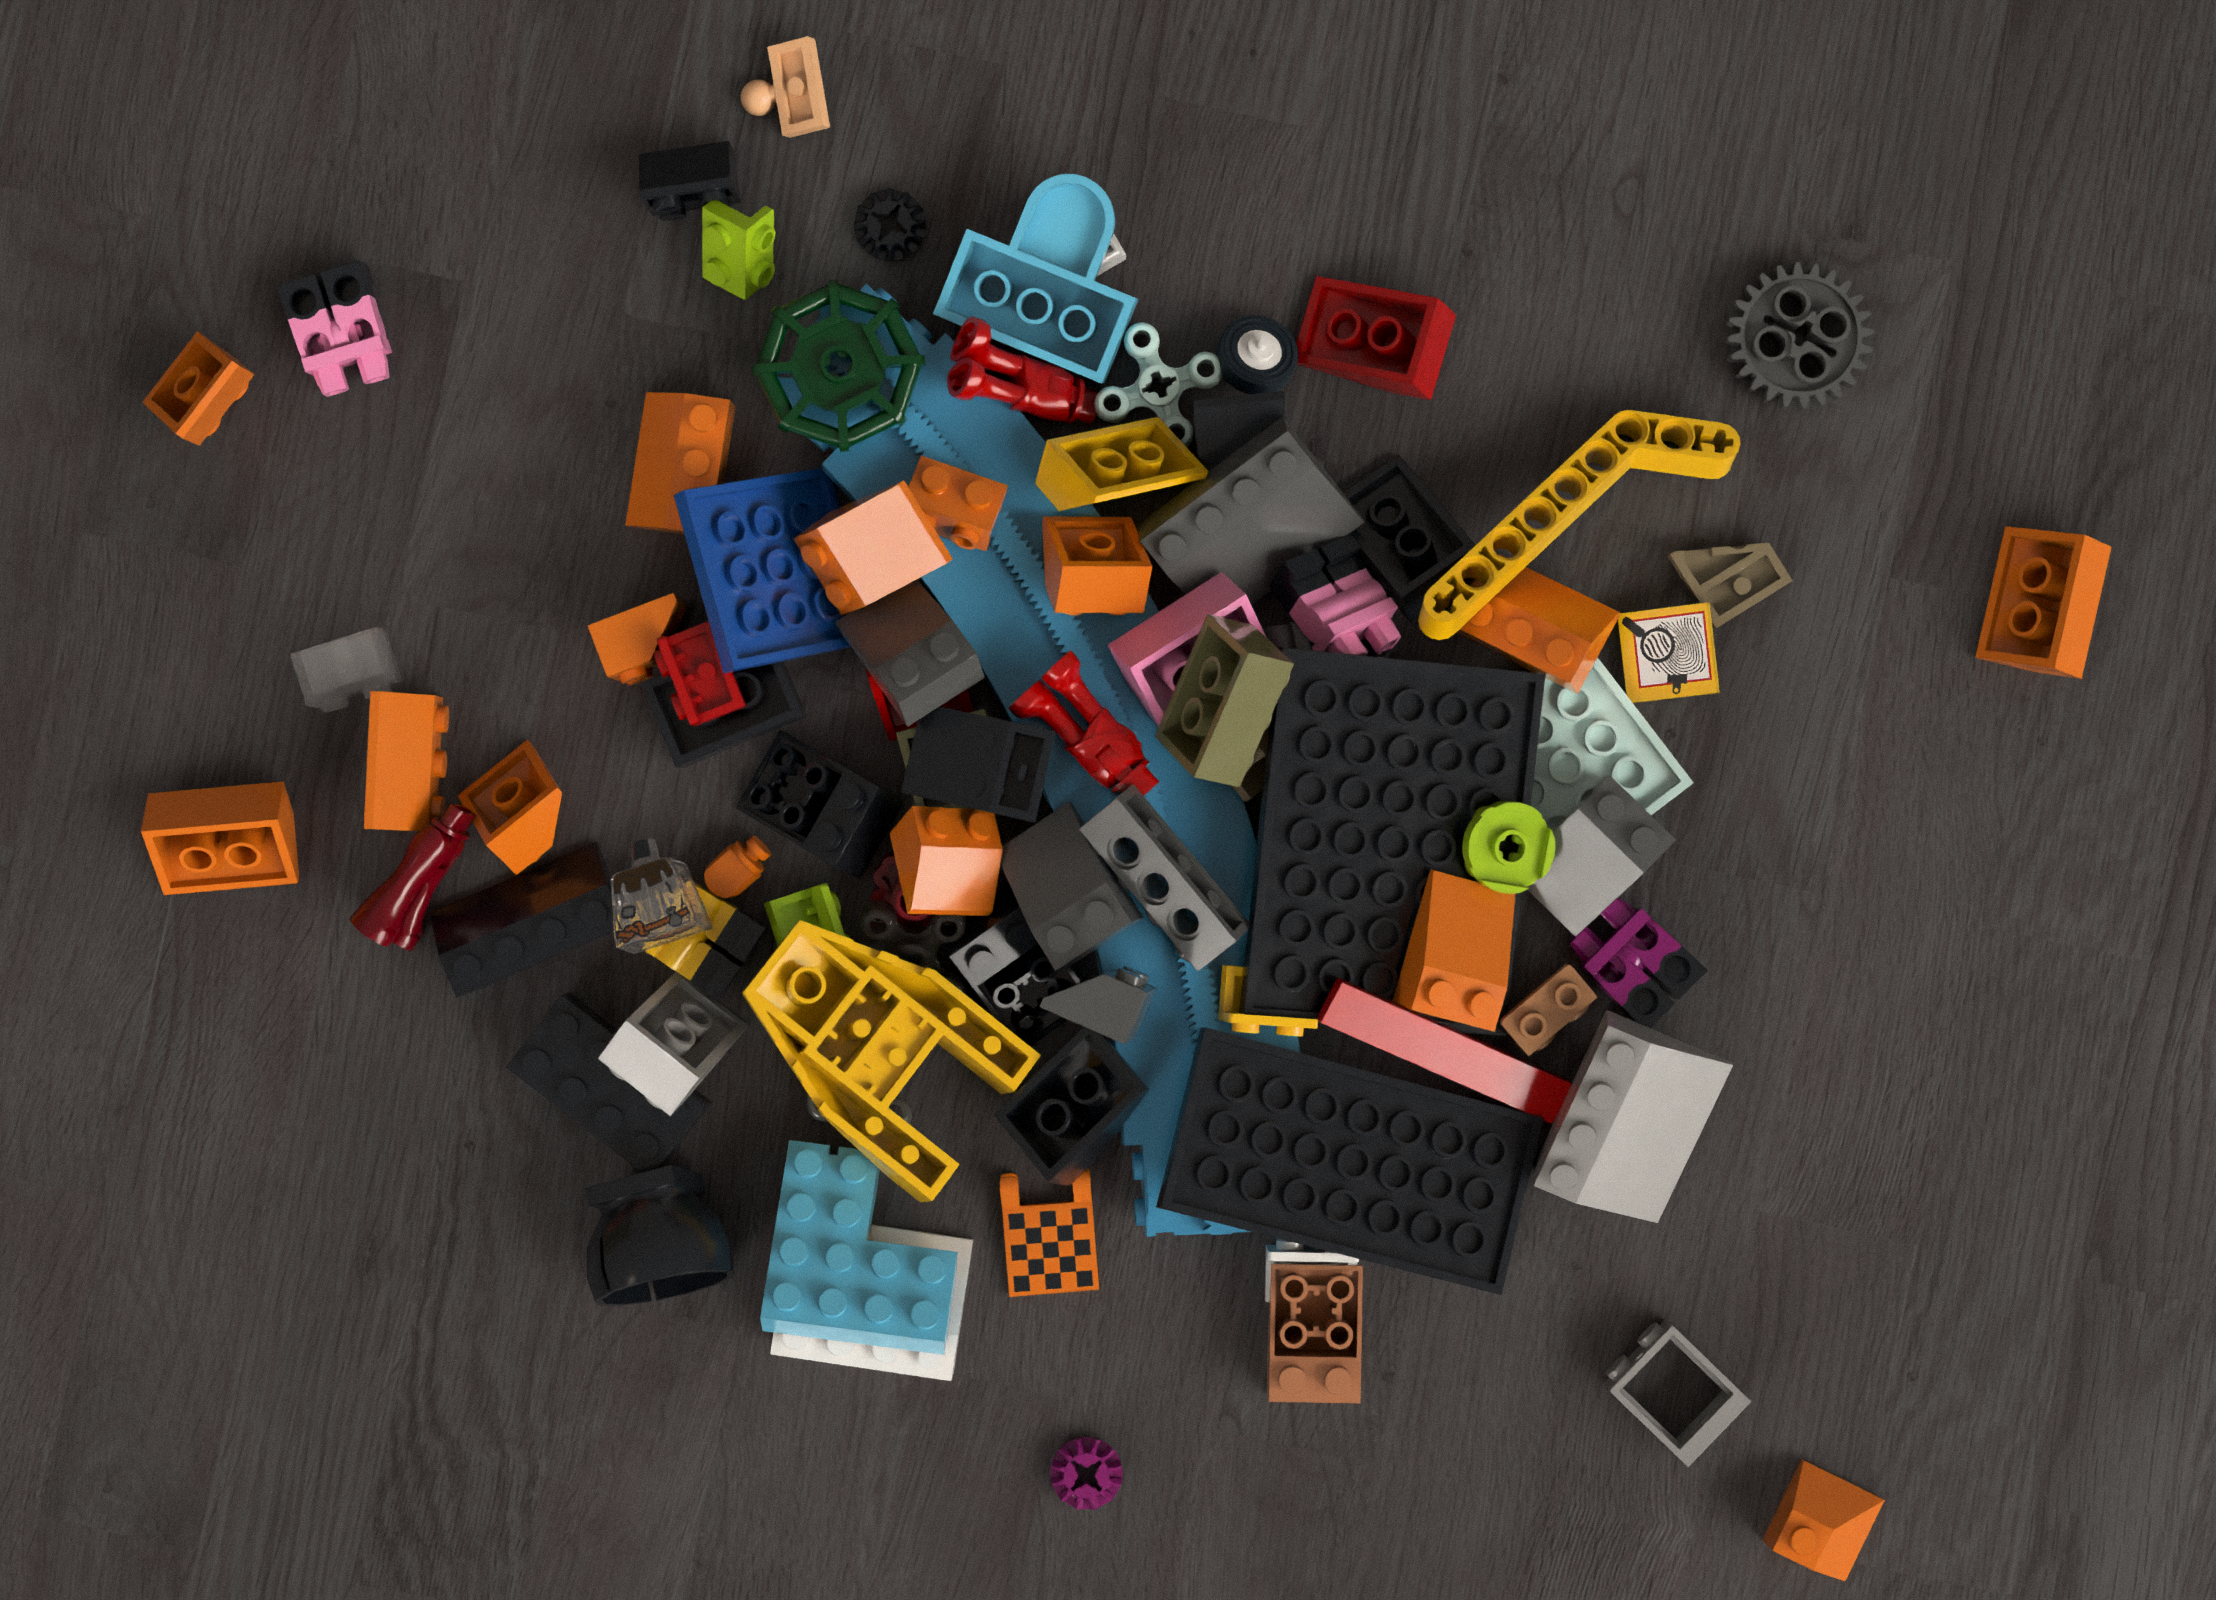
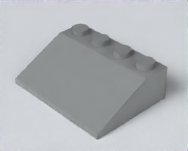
(1629, 1120)

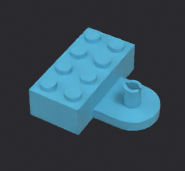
(1043, 284)

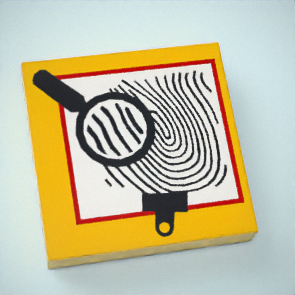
(1668, 653)

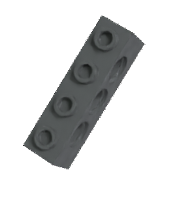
(1188, 881)

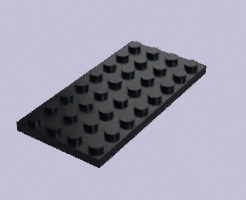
(1349, 1161)

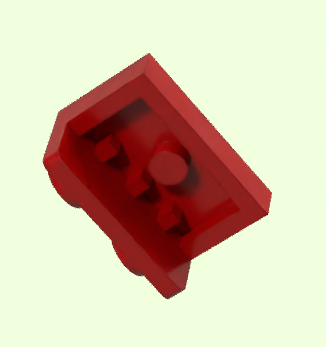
(697, 676)

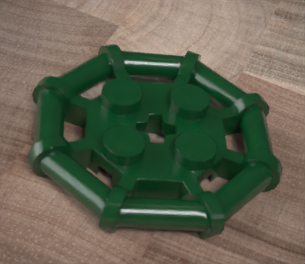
(828, 390)

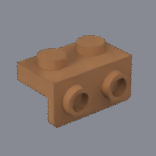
(1548, 1009)

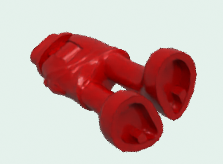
(1032, 385)
(1105, 748)

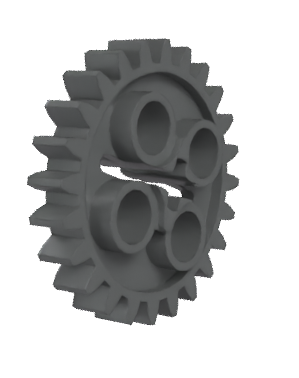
(1816, 299)

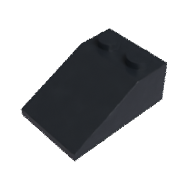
(1405, 534)
(1073, 1107)

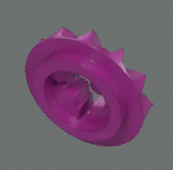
(1086, 1452)

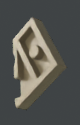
(1730, 577)

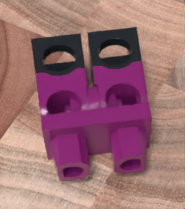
(1621, 958)

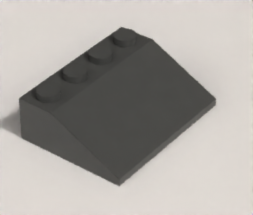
(1249, 515)

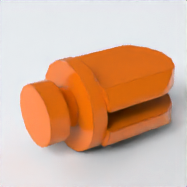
(736, 867)

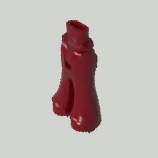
(398, 905)

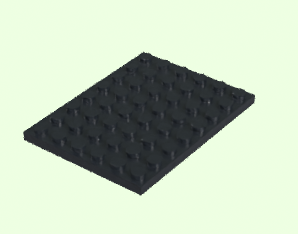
(1361, 798)

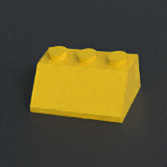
(1114, 464)

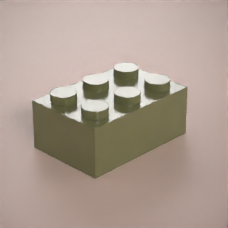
(1224, 700)

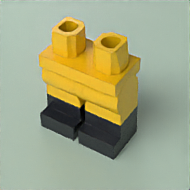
(702, 961)

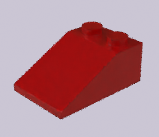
(1375, 336)

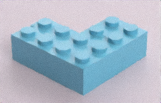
(836, 1281)

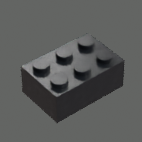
(769, 706)

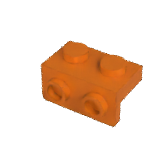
(958, 502)

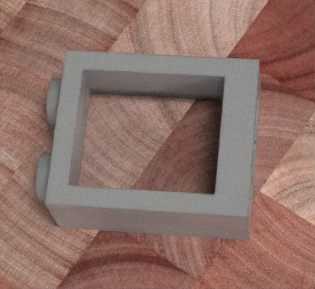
(1708, 1423)

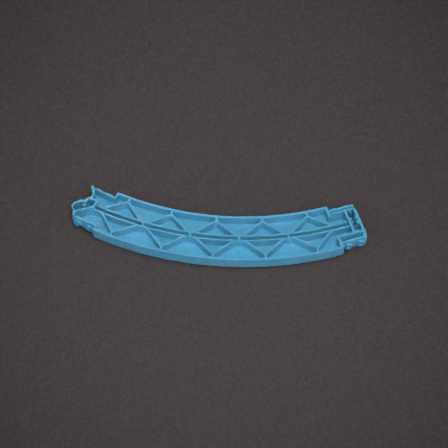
(1011, 625)

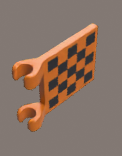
(1049, 1243)

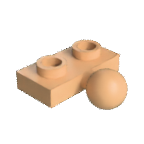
(795, 89)

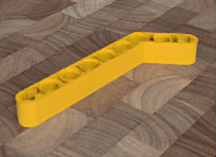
(1557, 513)

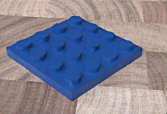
(752, 573)

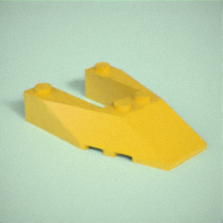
(859, 1030)

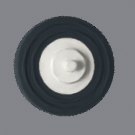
(1257, 355)

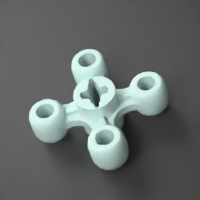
(1153, 367)

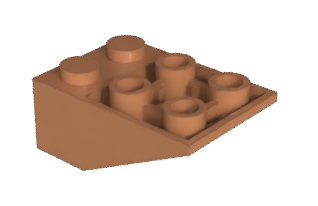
(1315, 1333)

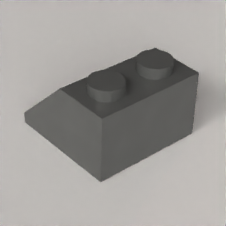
(1106, 1004)

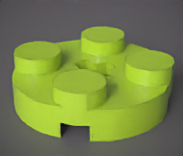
(1482, 842)

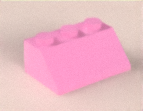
(1159, 647)

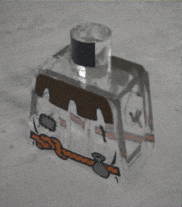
(655, 901)

